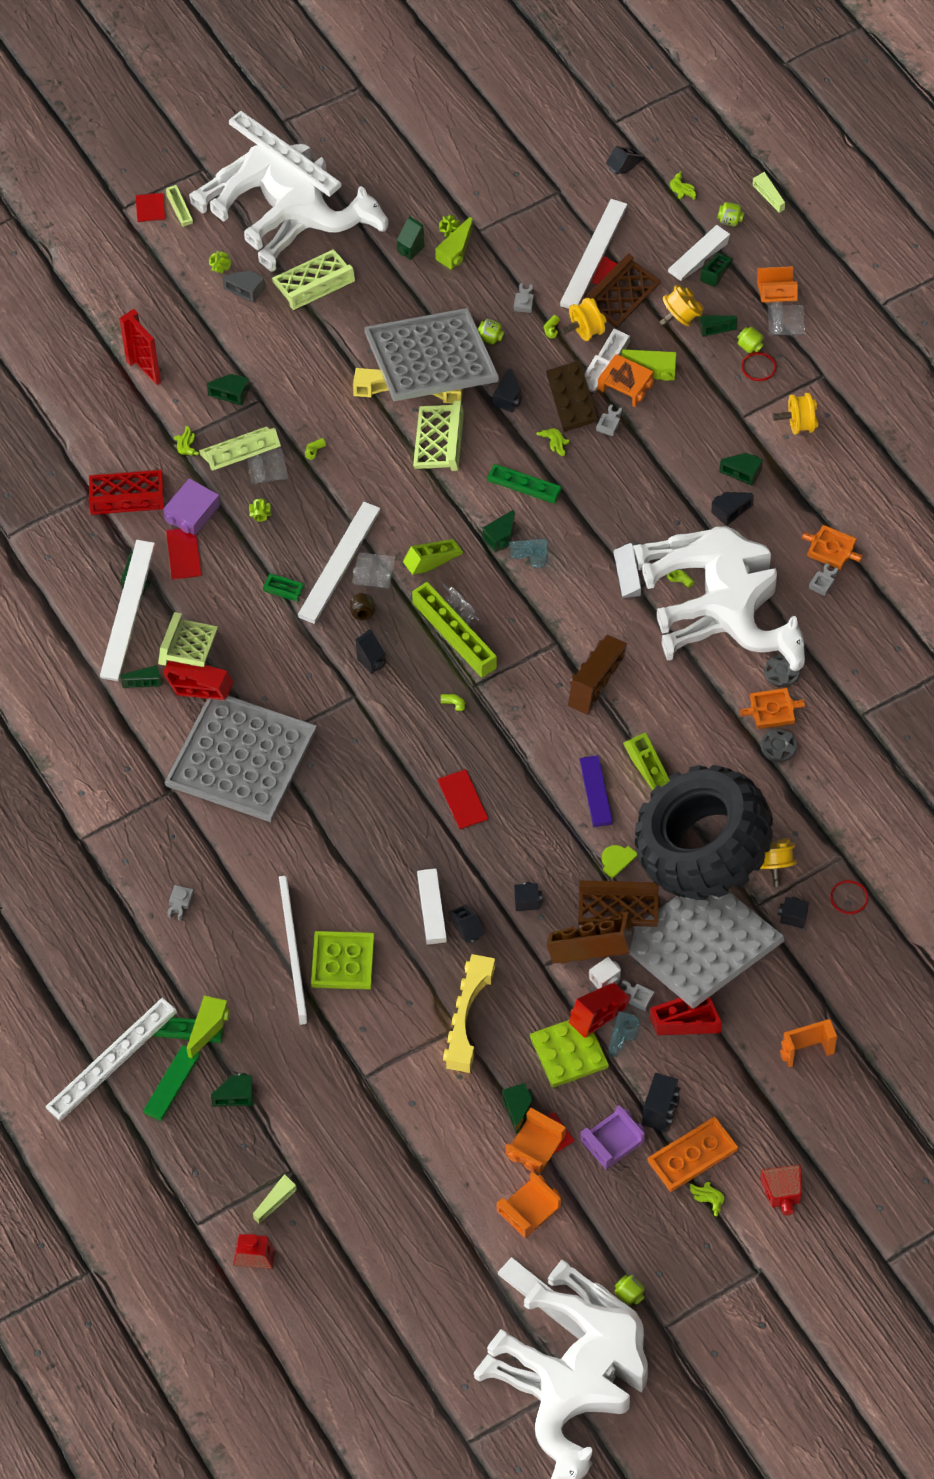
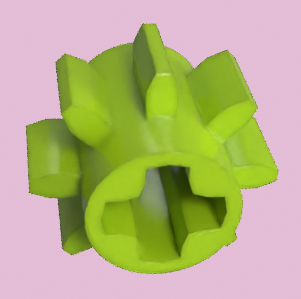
(448, 225)
(220, 262)
(260, 510)

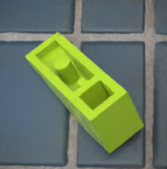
(453, 248)
(658, 361)
(431, 555)
(646, 760)
(208, 1023)

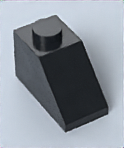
(623, 159)
(507, 393)
(731, 505)
(370, 652)
(466, 923)

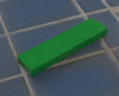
(524, 483)
(181, 1029)
(170, 1084)

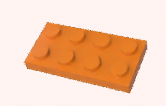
(692, 1154)

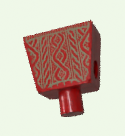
(782, 1187)
(254, 1251)

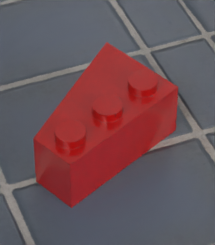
(198, 681)
(598, 1008)
(680, 1019)

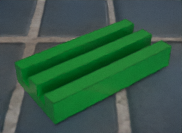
(281, 589)

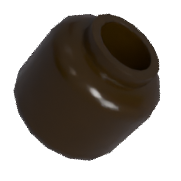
(362, 606)

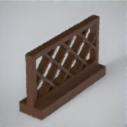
(612, 278)
(618, 892)

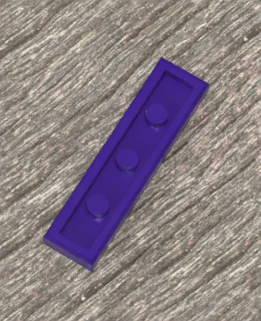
(595, 791)

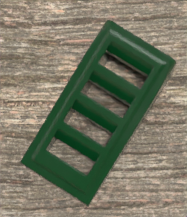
(714, 271)
(716, 324)
(142, 678)

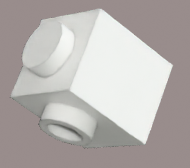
(605, 973)

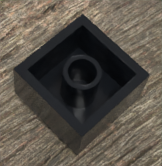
(661, 1102)

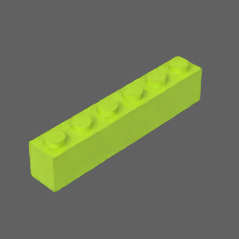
(454, 629)

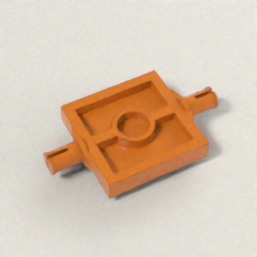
(831, 547)
(772, 708)

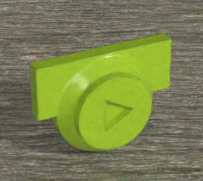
(617, 858)

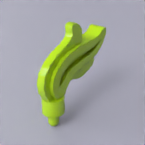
(682, 188)
(556, 438)
(184, 443)
(708, 1194)

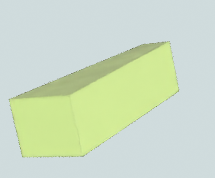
(768, 191)
(179, 205)
(275, 1198)

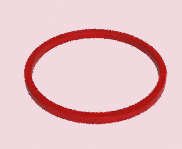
(758, 353)
(848, 881)

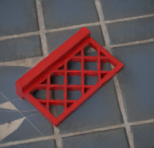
(139, 345)
(126, 500)

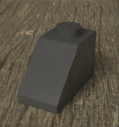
(244, 284)

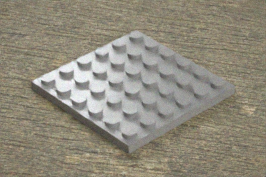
(431, 354)
(241, 756)
(702, 944)

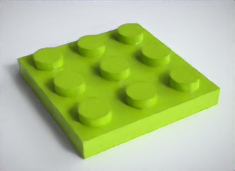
(342, 960)
(567, 1053)

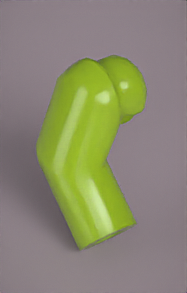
(549, 327)
(312, 448)
(681, 576)
(453, 699)

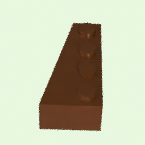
(595, 673)
(592, 940)

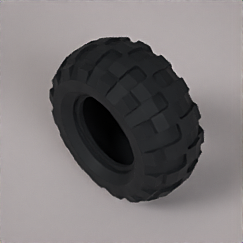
(724, 860)

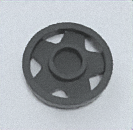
(781, 671)
(778, 745)

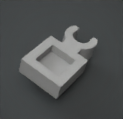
(524, 299)
(609, 422)
(823, 581)
(179, 900)
(639, 995)

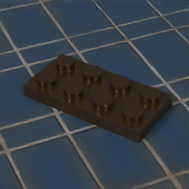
(571, 396)

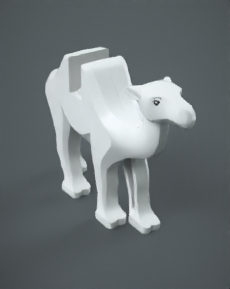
(292, 200)
(735, 588)
(586, 1371)

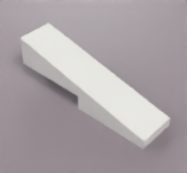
(696, 256)
(613, 345)
(431, 906)

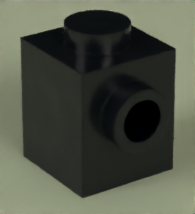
(527, 896)
(793, 912)

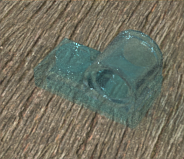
(530, 549)
(620, 1033)

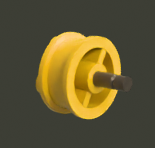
(681, 306)
(585, 319)
(800, 413)
(779, 857)

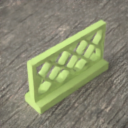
(318, 287)
(454, 436)
(240, 447)
(174, 638)

